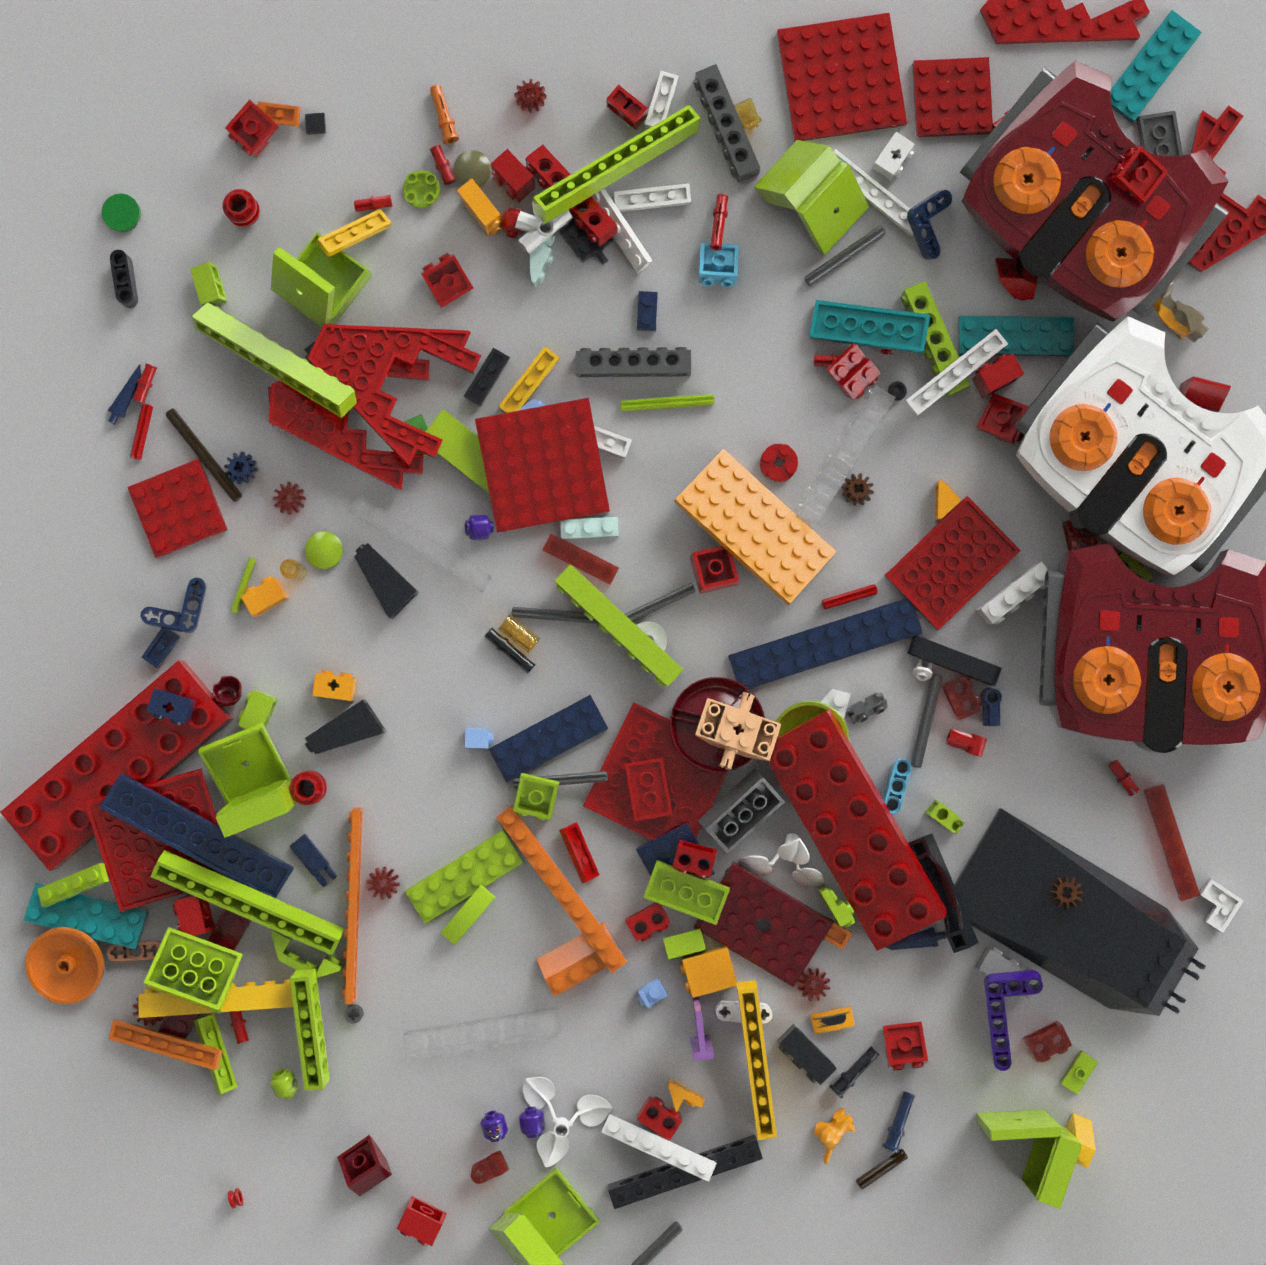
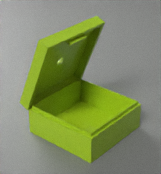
(814, 184)
(318, 283)
(250, 791)
(1051, 1155)
(530, 1233)

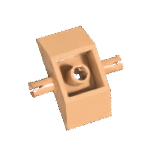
(756, 733)

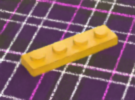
(354, 232)
(529, 381)

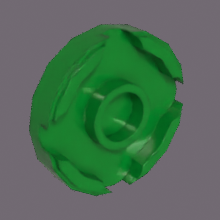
(121, 212)

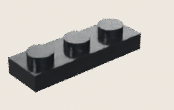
(486, 377)

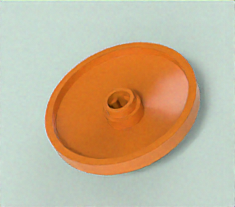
(64, 965)

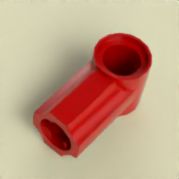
(971, 743)

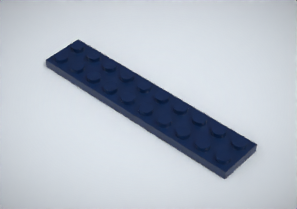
(825, 644)
(195, 836)

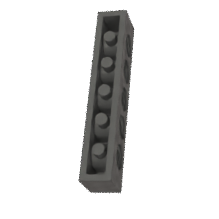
(712, 78)
(642, 369)

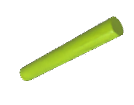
(243, 585)

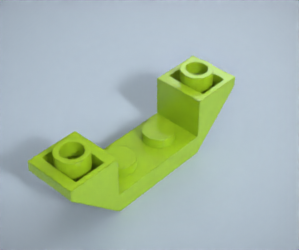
(282, 942)

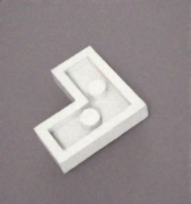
(1225, 904)

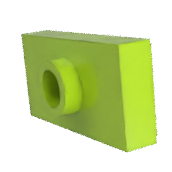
(1079, 1072)

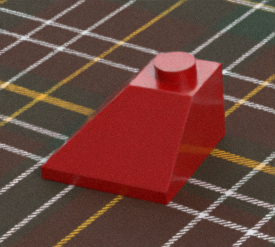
(1012, 281)

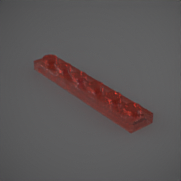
(1171, 842)

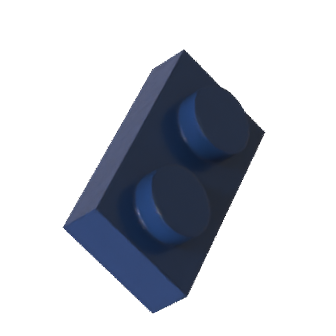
(647, 311)
(160, 647)

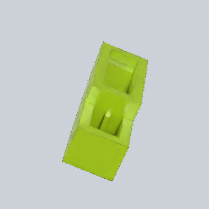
(467, 914)

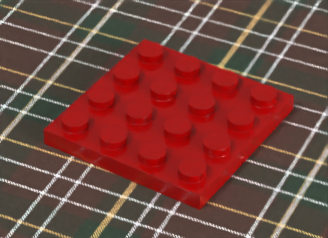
(952, 97)
(177, 508)

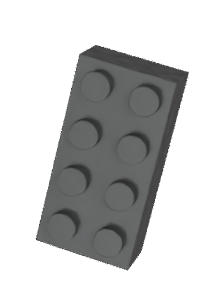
(741, 811)

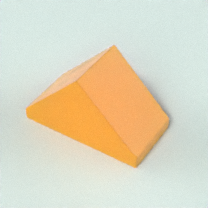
(944, 500)

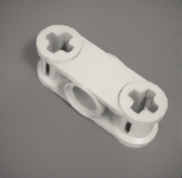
(733, 1012)

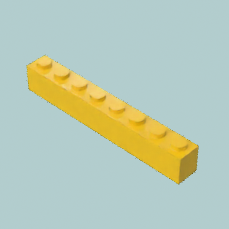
(239, 999)
(756, 1059)

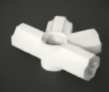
(532, 225)

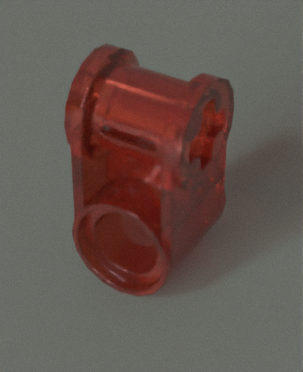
(492, 1166)

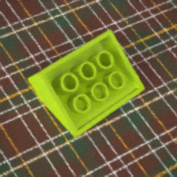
(193, 970)

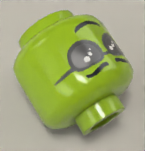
(284, 1083)

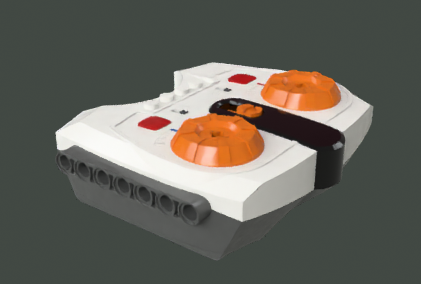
(1138, 455)

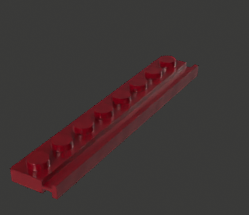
(227, 934)

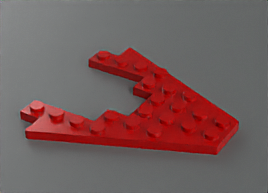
(1050, 23)
(1240, 225)
(363, 359)
(330, 433)

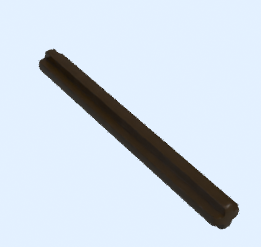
(203, 455)

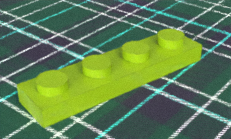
(73, 885)
(210, 1035)

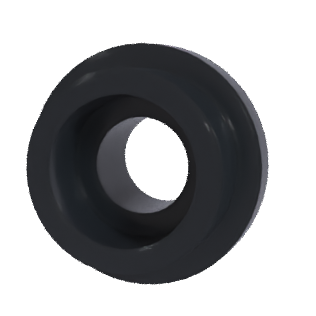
(899, 385)

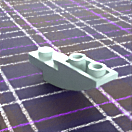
(540, 259)

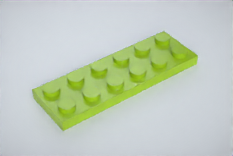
(464, 876)

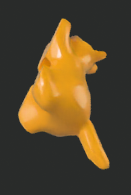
(831, 1132)

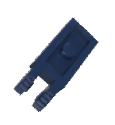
(312, 858)

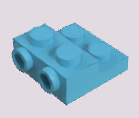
(718, 266)

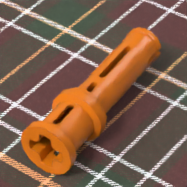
(445, 123)

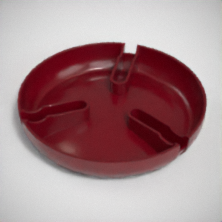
(686, 718)

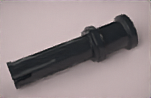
(847, 1079)

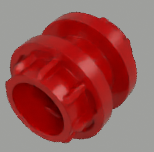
(234, 200)
(297, 792)

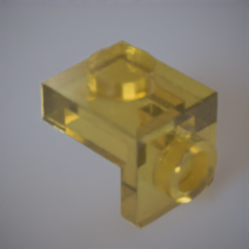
(748, 114)

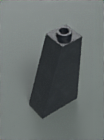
(387, 583)
(347, 728)

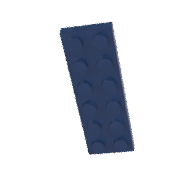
(548, 738)

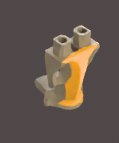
(1180, 317)

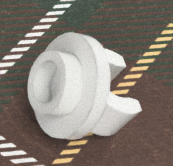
(922, 673)

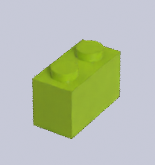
(258, 709)

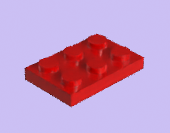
(648, 789)

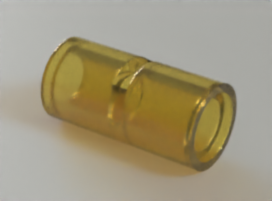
(287, 566)
(520, 635)

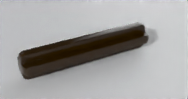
(881, 1169)

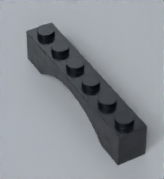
(957, 924)

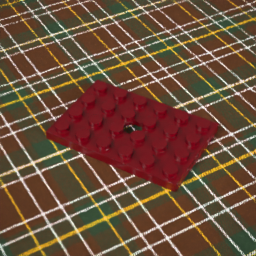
(793, 933)

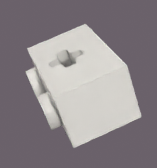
(896, 146)

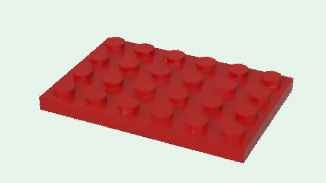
(952, 563)

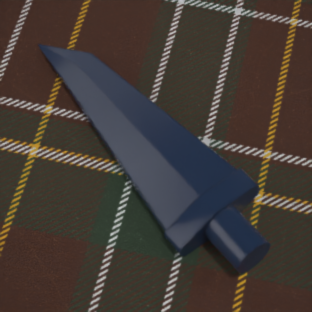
(124, 398)
(921, 939)

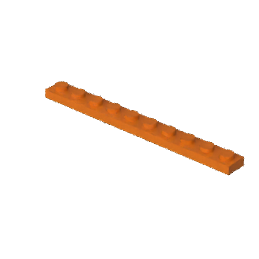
(562, 889)
(352, 912)

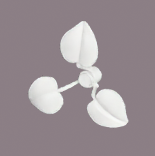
(791, 850)
(555, 1145)

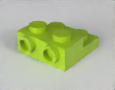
(536, 797)
(839, 909)

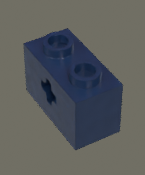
(182, 706)

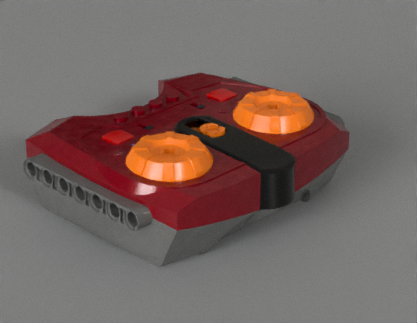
(1051, 205)
(1154, 657)

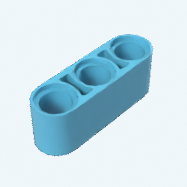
(903, 778)

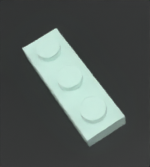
(589, 528)

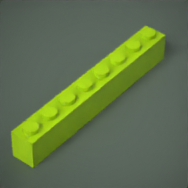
(618, 625)

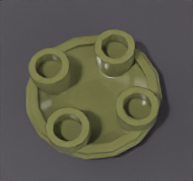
(473, 166)

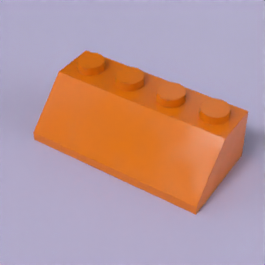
(571, 963)

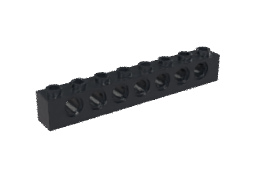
(670, 1177)

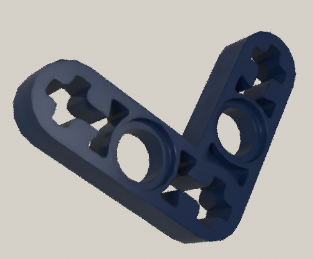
(923, 218)
(179, 617)

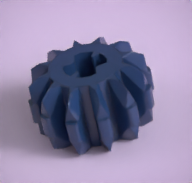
(247, 471)

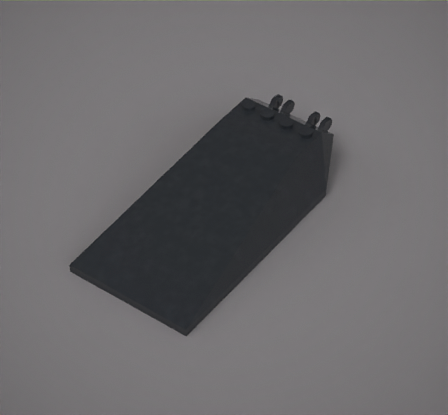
(1108, 947)

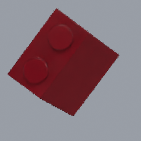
(364, 1166)

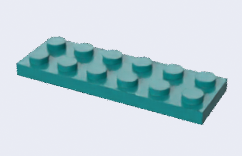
(1153, 65)
(869, 326)
(1023, 334)
(90, 915)

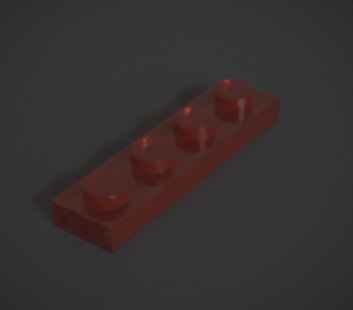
(580, 559)

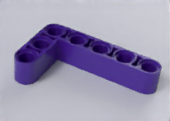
(999, 1012)

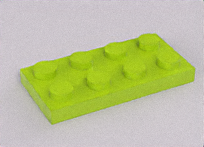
(686, 892)

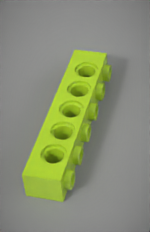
(921, 293)
(309, 1029)

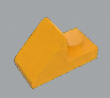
(680, 1092)

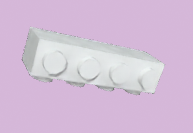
(1010, 597)

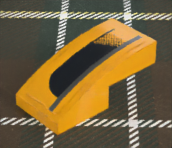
(832, 1020)

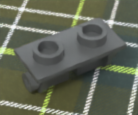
(875, 706)

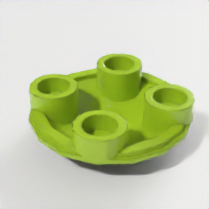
(421, 189)
(324, 550)

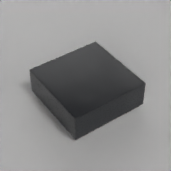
(315, 123)

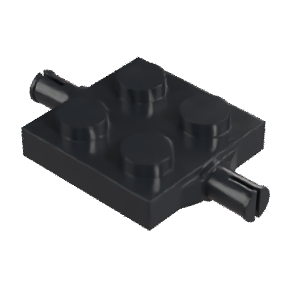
(581, 244)

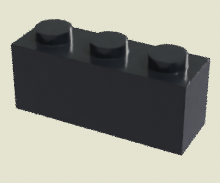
(806, 1054)

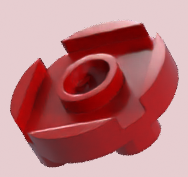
(783, 452)

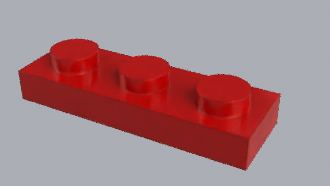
(579, 852)

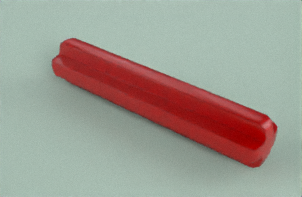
(141, 431)
(849, 596)

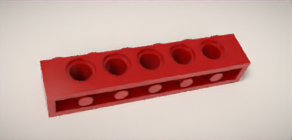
(599, 233)

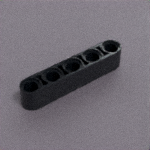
(954, 660)

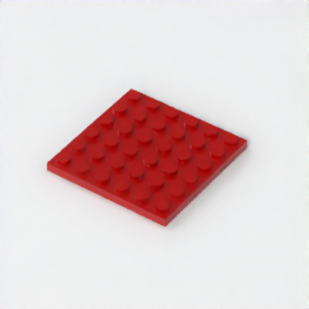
(841, 77)
(542, 465)
(647, 737)
(132, 854)

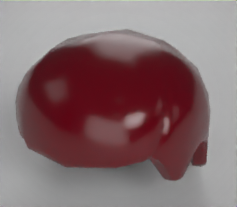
(227, 691)

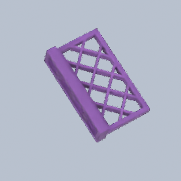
(700, 1044)

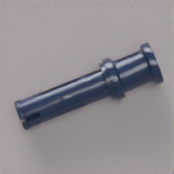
(896, 1130)

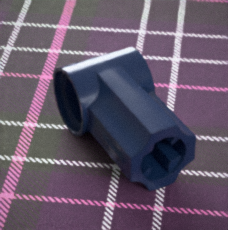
(990, 710)

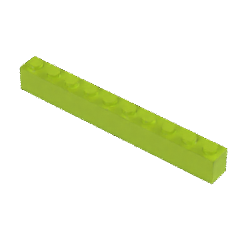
(616, 164)
(275, 359)
(247, 902)

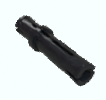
(507, 648)

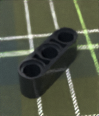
(118, 272)

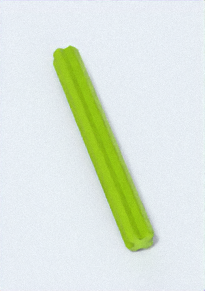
(667, 402)

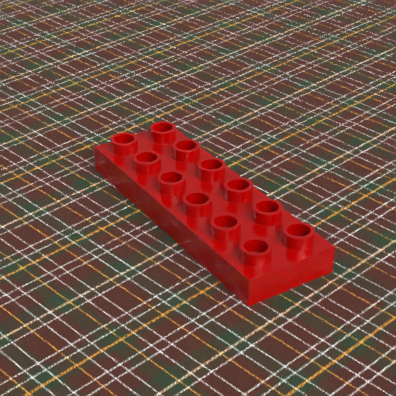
(132, 742)
(854, 831)

